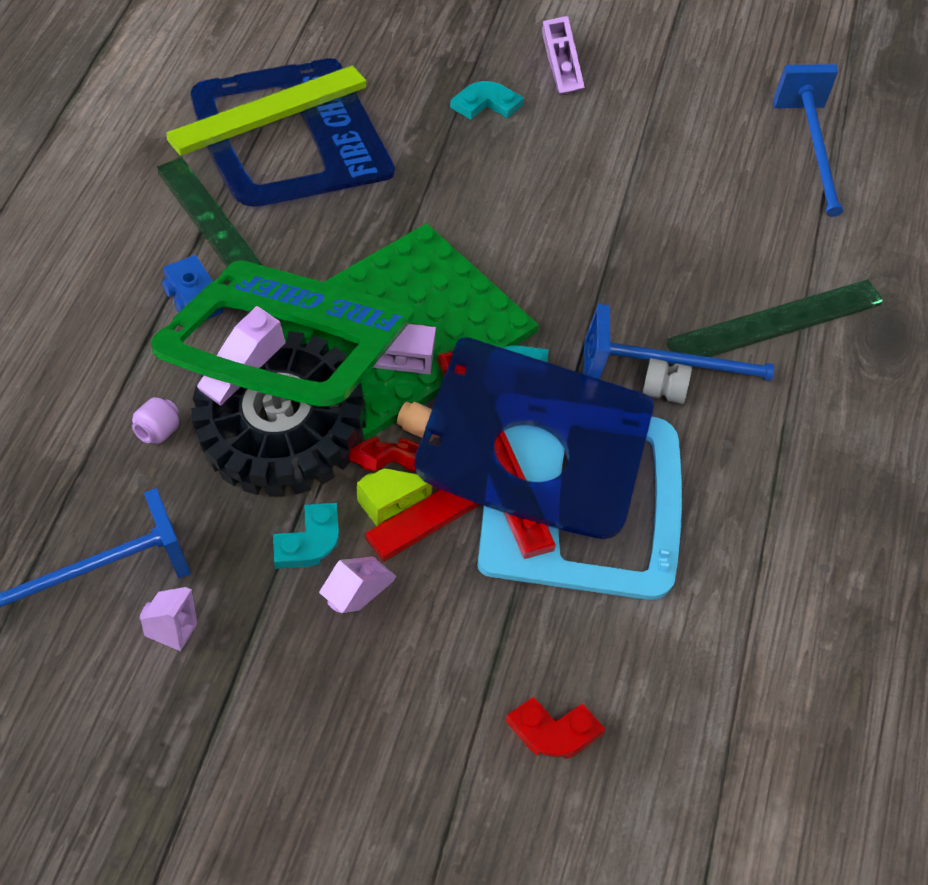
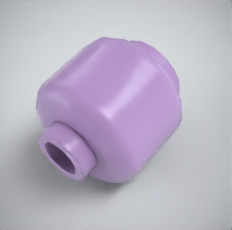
(155, 420)

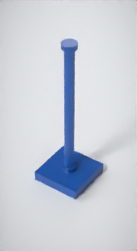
(809, 89)
(599, 347)
(161, 536)

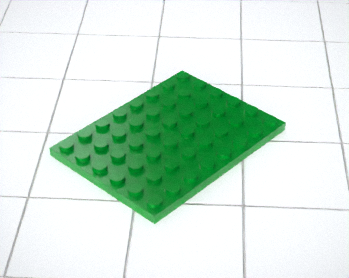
(444, 295)

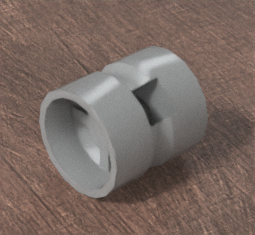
(667, 380)

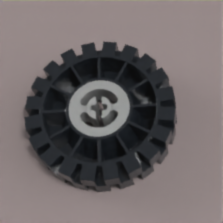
(290, 444)

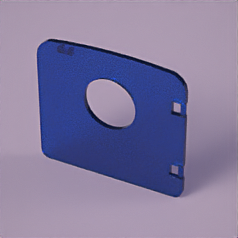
(592, 418)

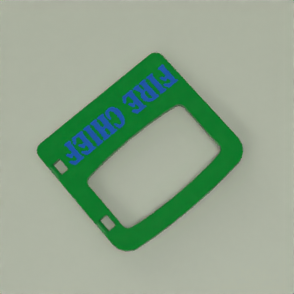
(319, 305)

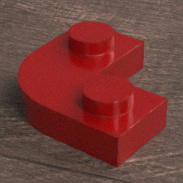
(375, 454)
(554, 738)

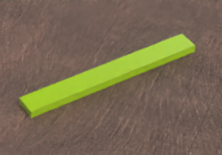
(265, 110)

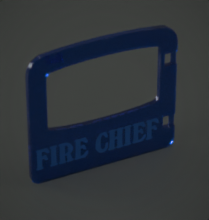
(339, 128)

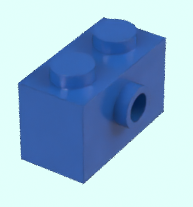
(185, 281)

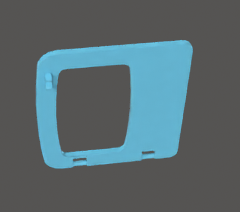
(541, 460)

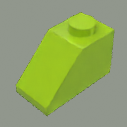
(390, 493)

